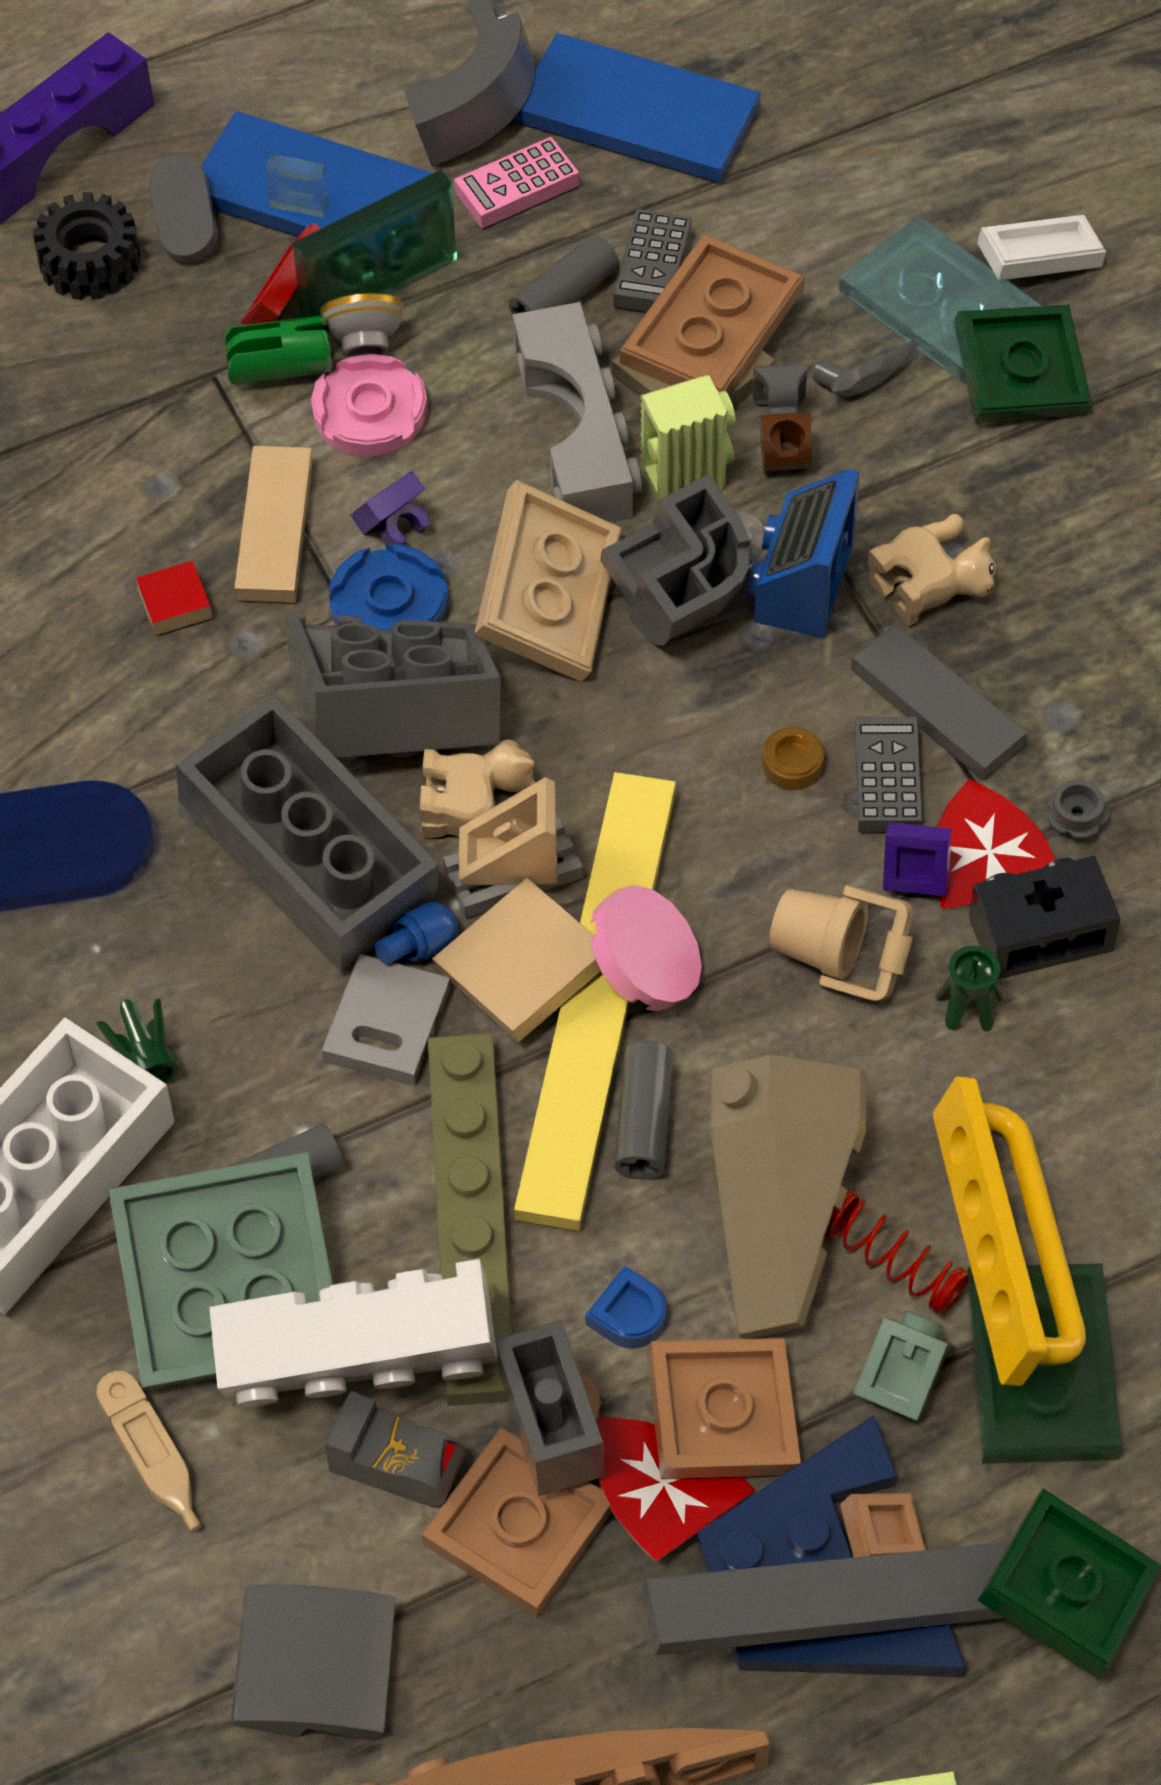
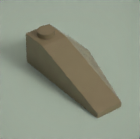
(780, 1162)

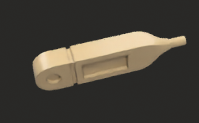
(147, 1444)

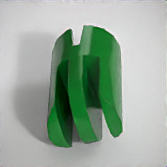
(278, 350)

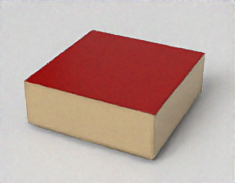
(174, 598)

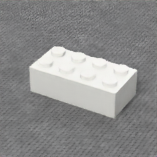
(68, 1133)

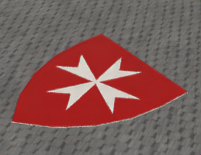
(987, 840)
(653, 1509)

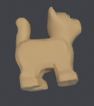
(926, 570)
(464, 784)

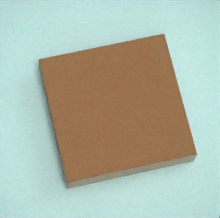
(722, 1408)
(508, 1533)

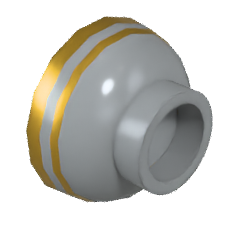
(363, 322)

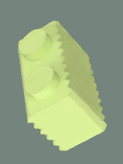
(685, 435)

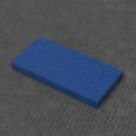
(639, 107)
(239, 176)

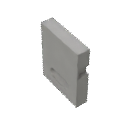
(389, 1006)

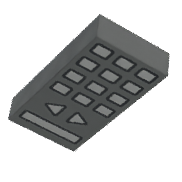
(651, 258)
(887, 772)

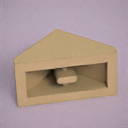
(512, 840)

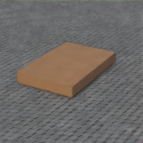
(712, 316)

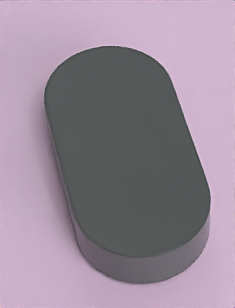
(183, 208)

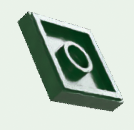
(1022, 363)
(1070, 1583)

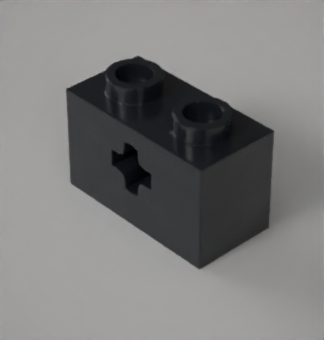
(1045, 915)

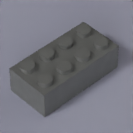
(306, 831)

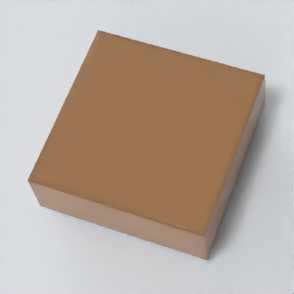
(881, 1524)

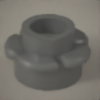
(1082, 797)

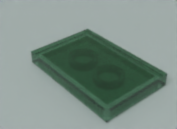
(378, 245)
(1061, 1408)

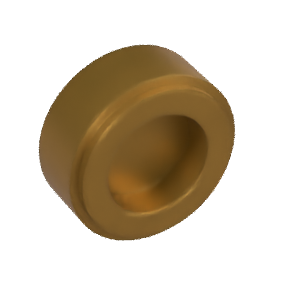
(793, 758)

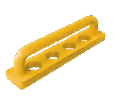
(992, 1237)

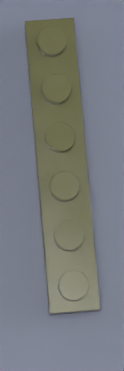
(470, 1185)

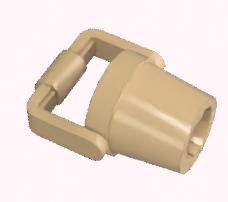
(830, 934)

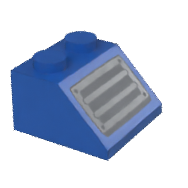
(806, 555)

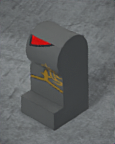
(392, 1452)

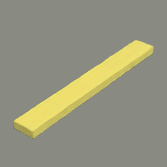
(591, 1020)

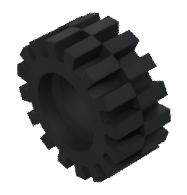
(84, 222)

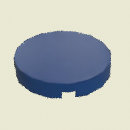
(389, 587)

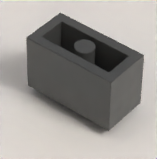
(550, 1407)

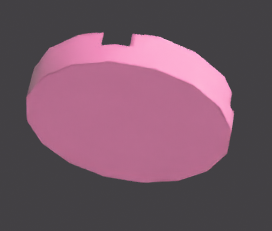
(369, 405)
(645, 948)

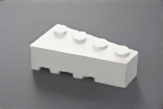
(354, 1336)

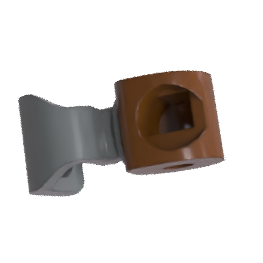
(784, 431)

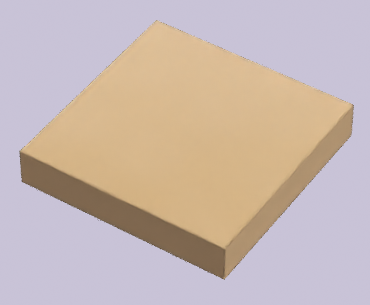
(520, 959)

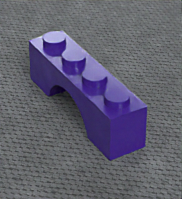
(98, 87)

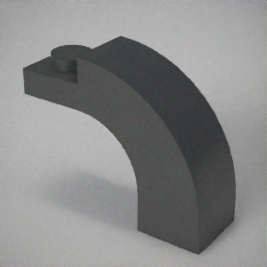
(479, 94)

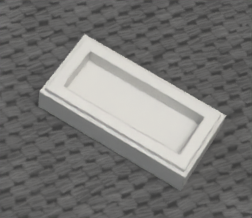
(1041, 247)

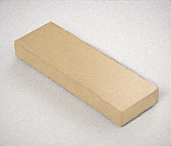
(273, 524)

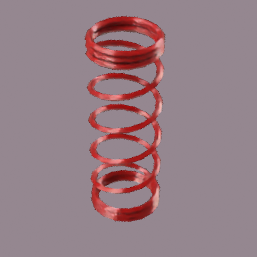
(950, 1290)

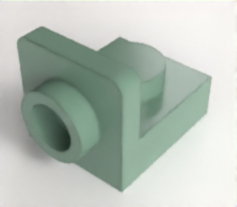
(903, 1364)

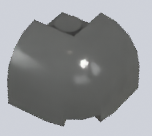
(683, 563)

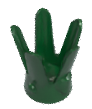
(972, 977)
(146, 1046)

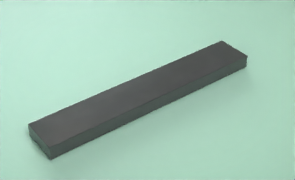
(819, 1598)

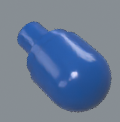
(419, 934)

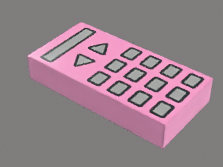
(516, 182)

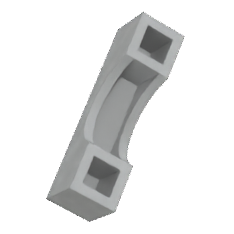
(560, 364)

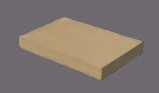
(547, 581)

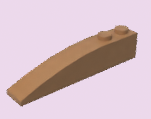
(609, 1758)

